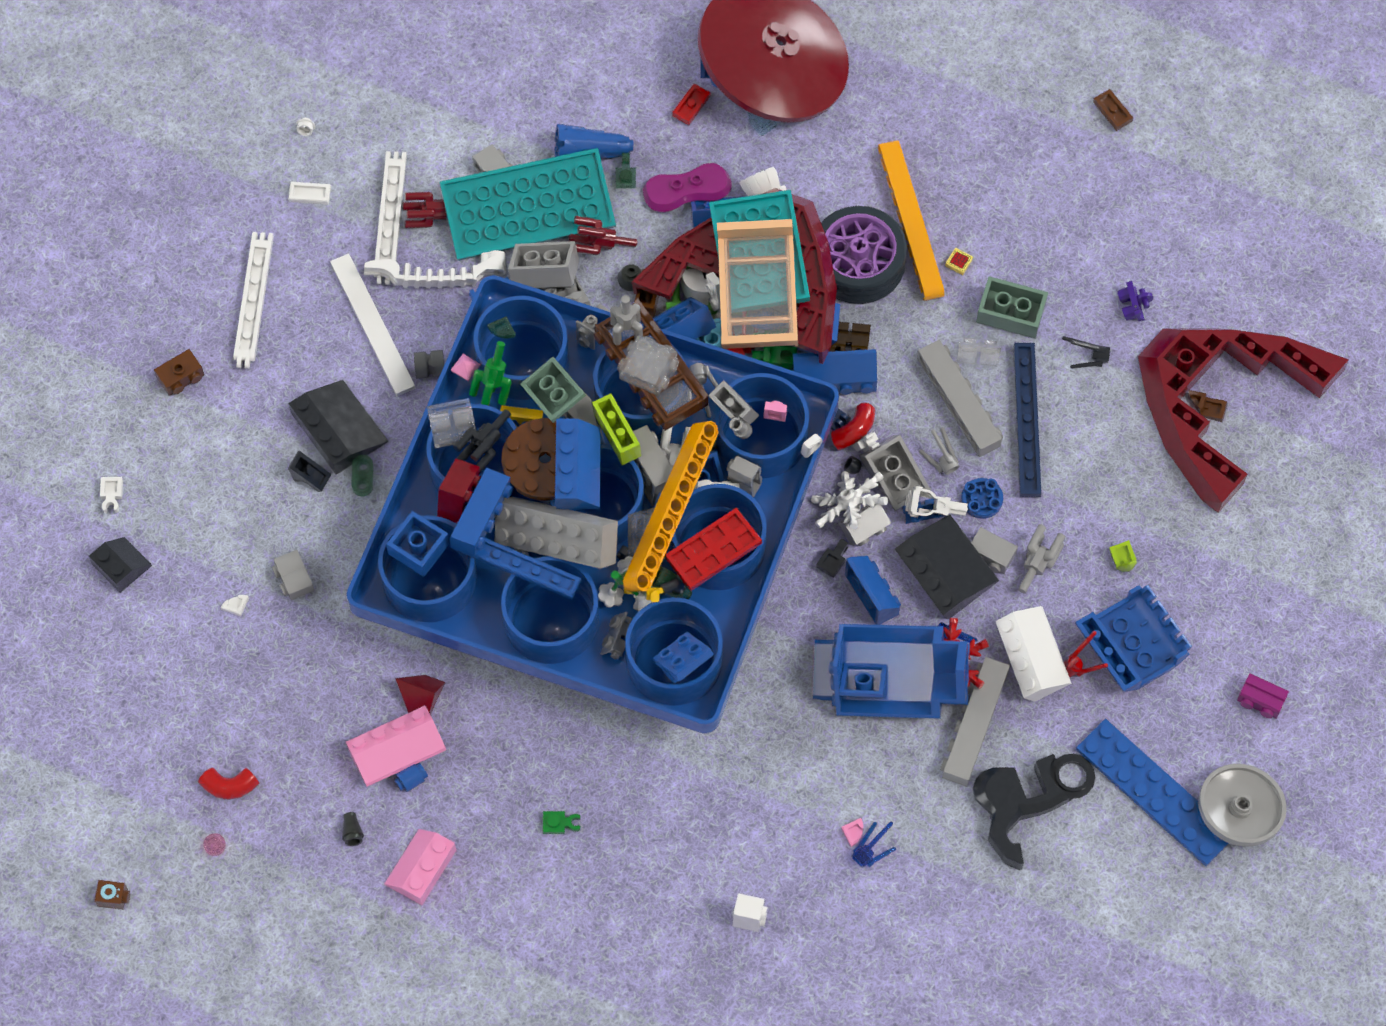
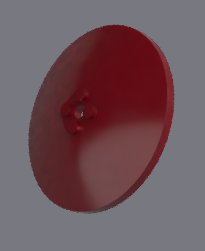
(768, 78)

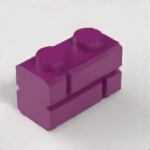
(1262, 696)

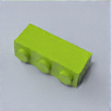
(616, 429)

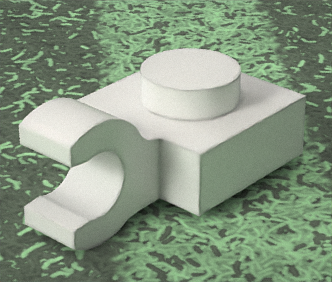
(867, 443)

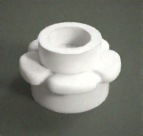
(305, 126)

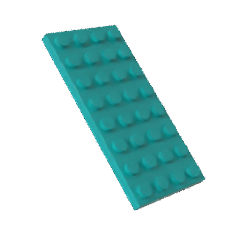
(526, 203)

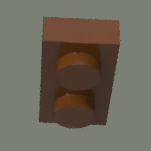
(1113, 109)

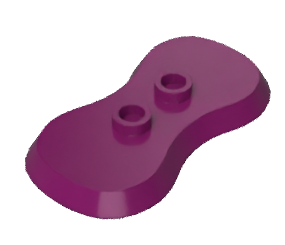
(670, 191)

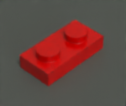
(691, 104)

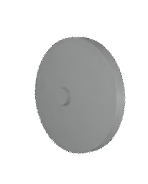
(1242, 805)

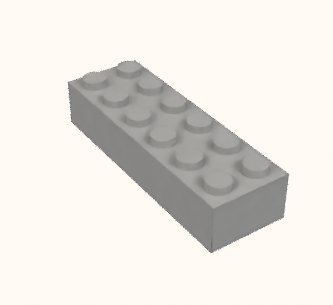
(557, 532)

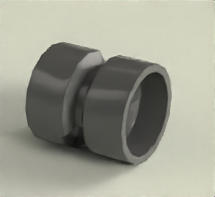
(428, 364)

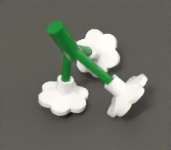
(613, 596)

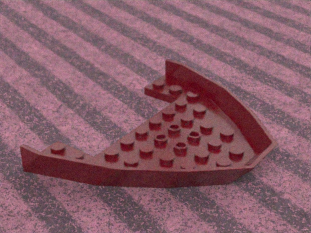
(699, 251)

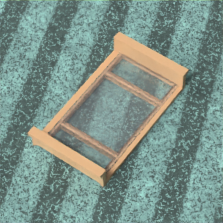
(757, 284)

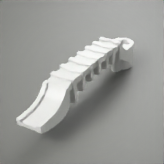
(491, 264)

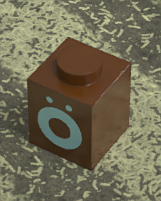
(112, 894)

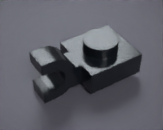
(832, 560)

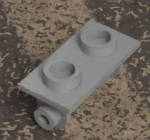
(585, 332)
(612, 642)

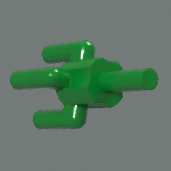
(492, 378)

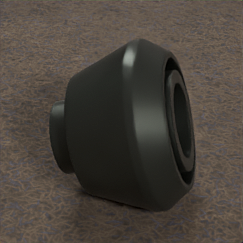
(627, 275)

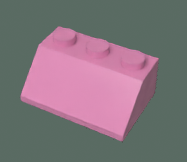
(421, 865)

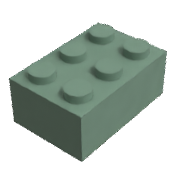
(1012, 307)

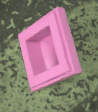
(465, 367)

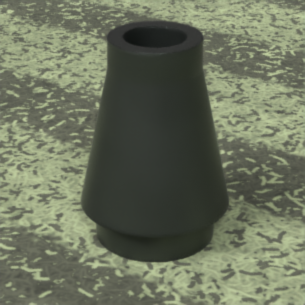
(352, 831)

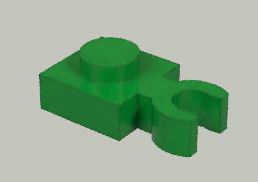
(555, 822)

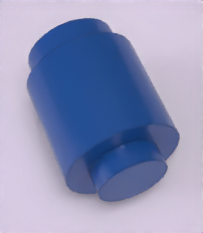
(410, 777)

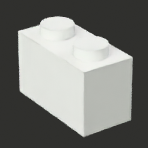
(749, 913)

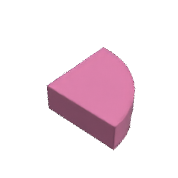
(853, 831)

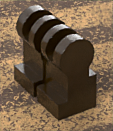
(857, 338)

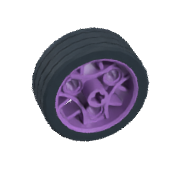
(862, 255)

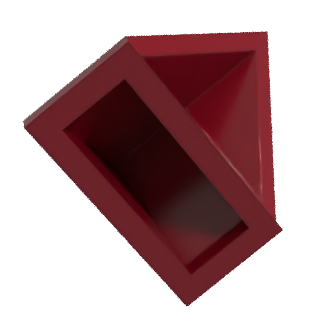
(420, 691)

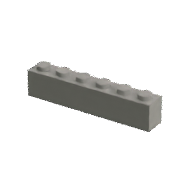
(959, 398)
(975, 722)

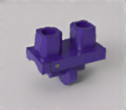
(1130, 294)

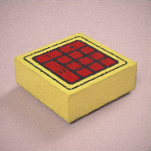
(959, 261)

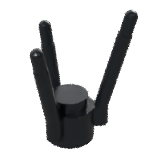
(1099, 353)

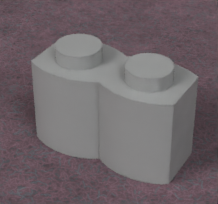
(745, 474)
(293, 575)

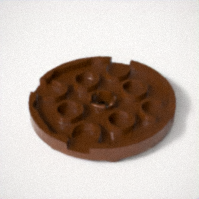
(522, 457)

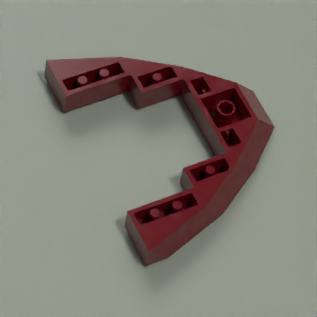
(1181, 357)

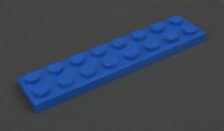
(1151, 789)

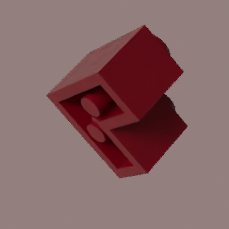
(457, 489)

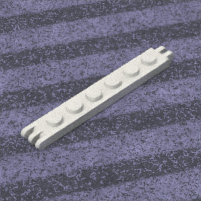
(390, 209)
(253, 299)

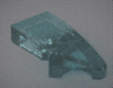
(760, 124)

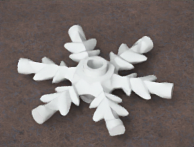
(849, 500)

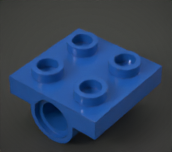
(682, 657)

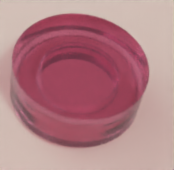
(214, 844)

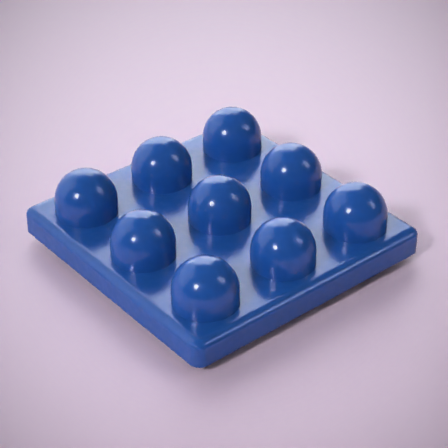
(559, 638)

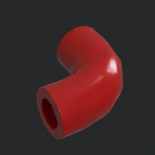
(856, 428)
(228, 787)

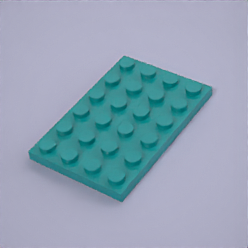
(760, 208)

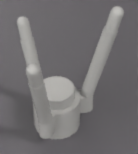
(701, 373)
(948, 461)

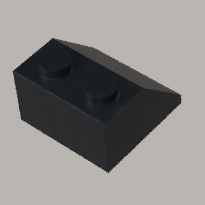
(119, 562)

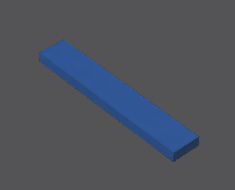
(528, 568)

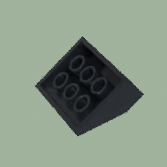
(337, 424)
(947, 566)

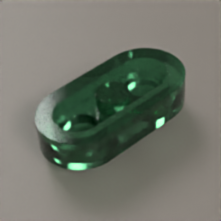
(362, 476)

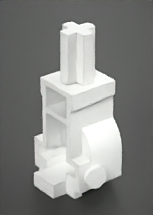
(941, 505)

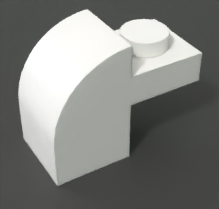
(695, 285)

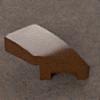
(1208, 407)

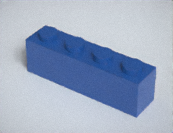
(480, 512)

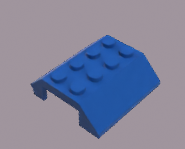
(1136, 639)

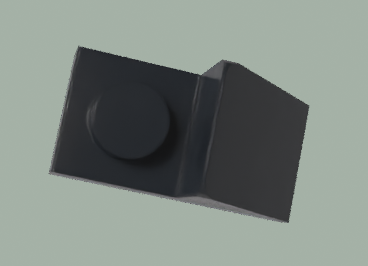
(308, 471)

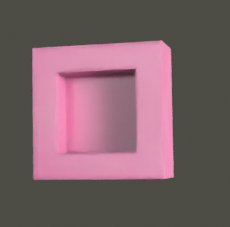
(775, 411)

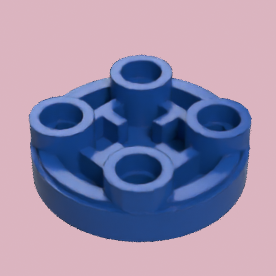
(982, 497)

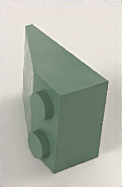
(553, 389)

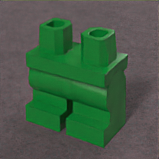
(777, 355)

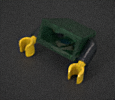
(667, 584)

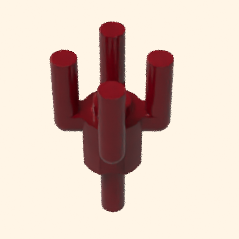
(430, 209)
(597, 236)

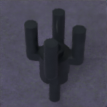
(481, 441)

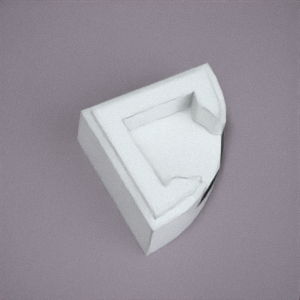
(235, 605)

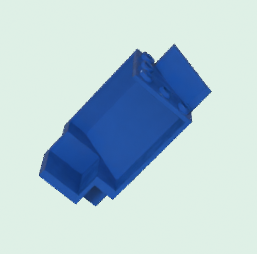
(920, 669)

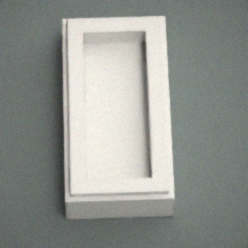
(309, 193)

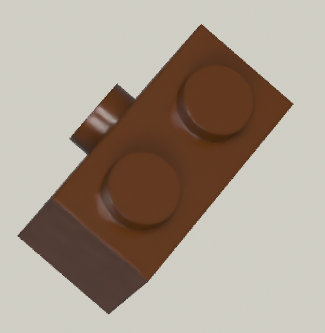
(179, 372)

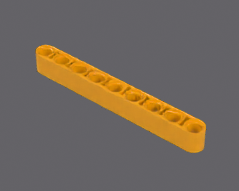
(912, 220)
(670, 506)

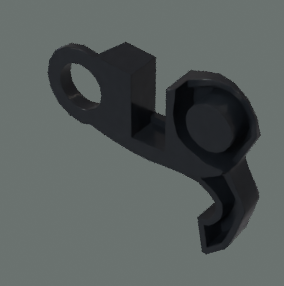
(1003, 797)

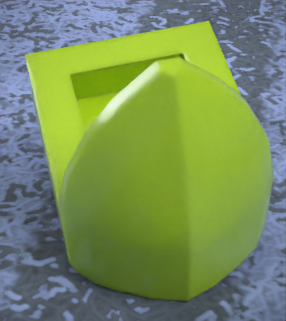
(1123, 556)

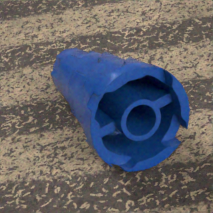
(576, 138)

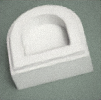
(811, 445)

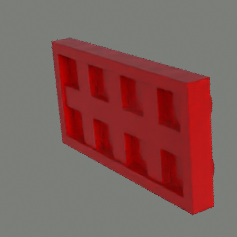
(713, 549)

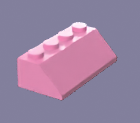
(395, 746)

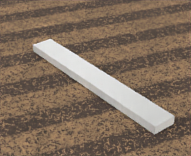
(373, 325)

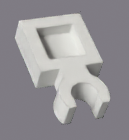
(110, 490)

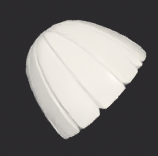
(761, 182)

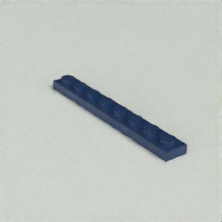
(1027, 420)

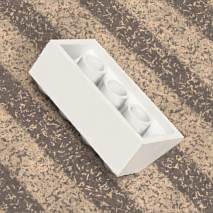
(1033, 653)

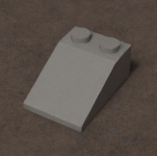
(897, 467)

